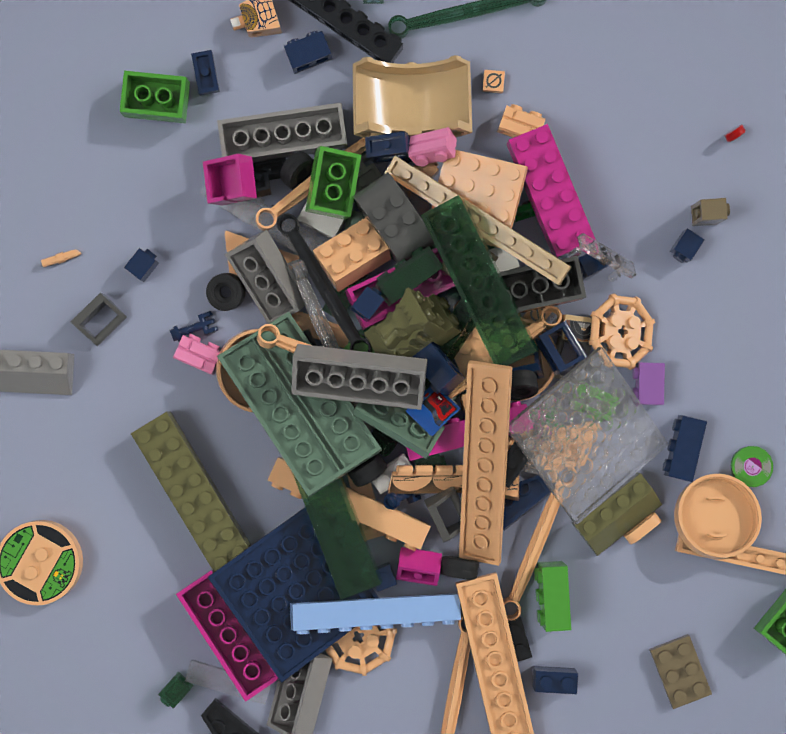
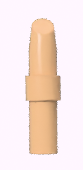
(60, 257)

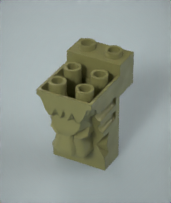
(414, 325)

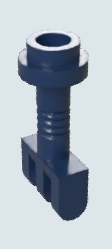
(203, 324)
(393, 500)

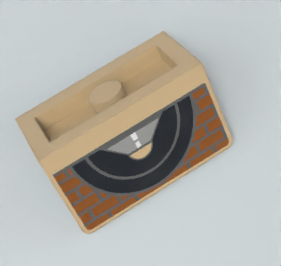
(580, 326)

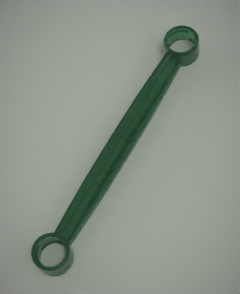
(457, 13)

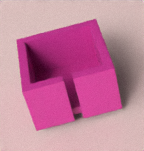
(229, 179)

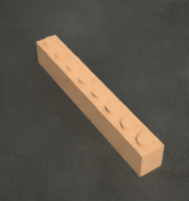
(369, 511)

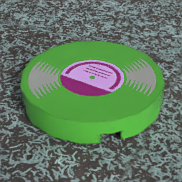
(752, 466)

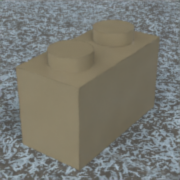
(709, 211)

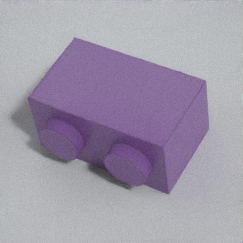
(649, 383)

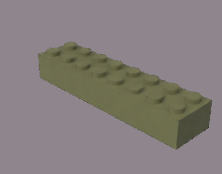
(191, 490)

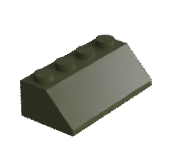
(618, 513)

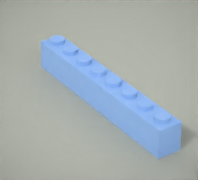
(374, 611)

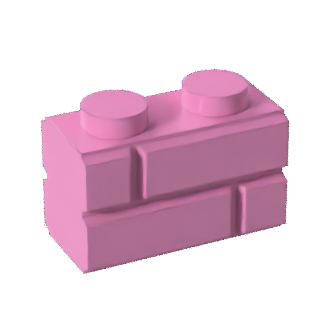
(432, 147)
(197, 354)

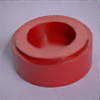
(735, 133)

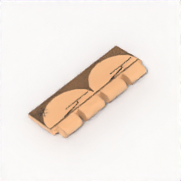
(424, 479)

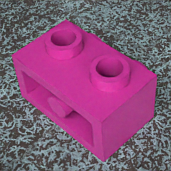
(419, 566)

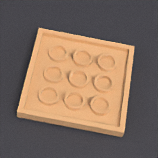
(486, 183)

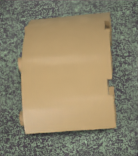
(411, 97)

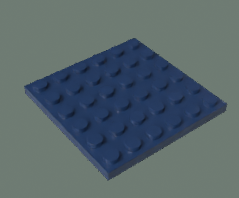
(268, 577)

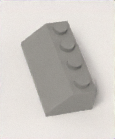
(266, 276)
(36, 372)
(299, 698)

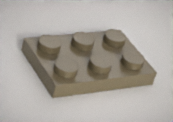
(680, 671)

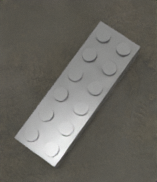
(284, 132)
(358, 376)

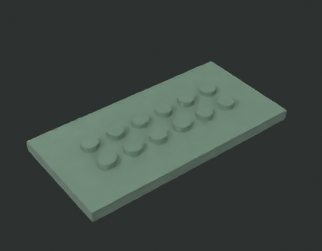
(312, 434)

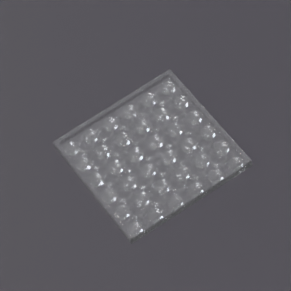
(587, 435)

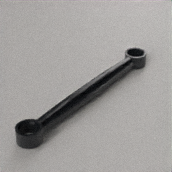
(322, 283)

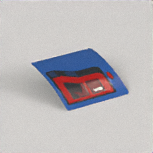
(435, 411)

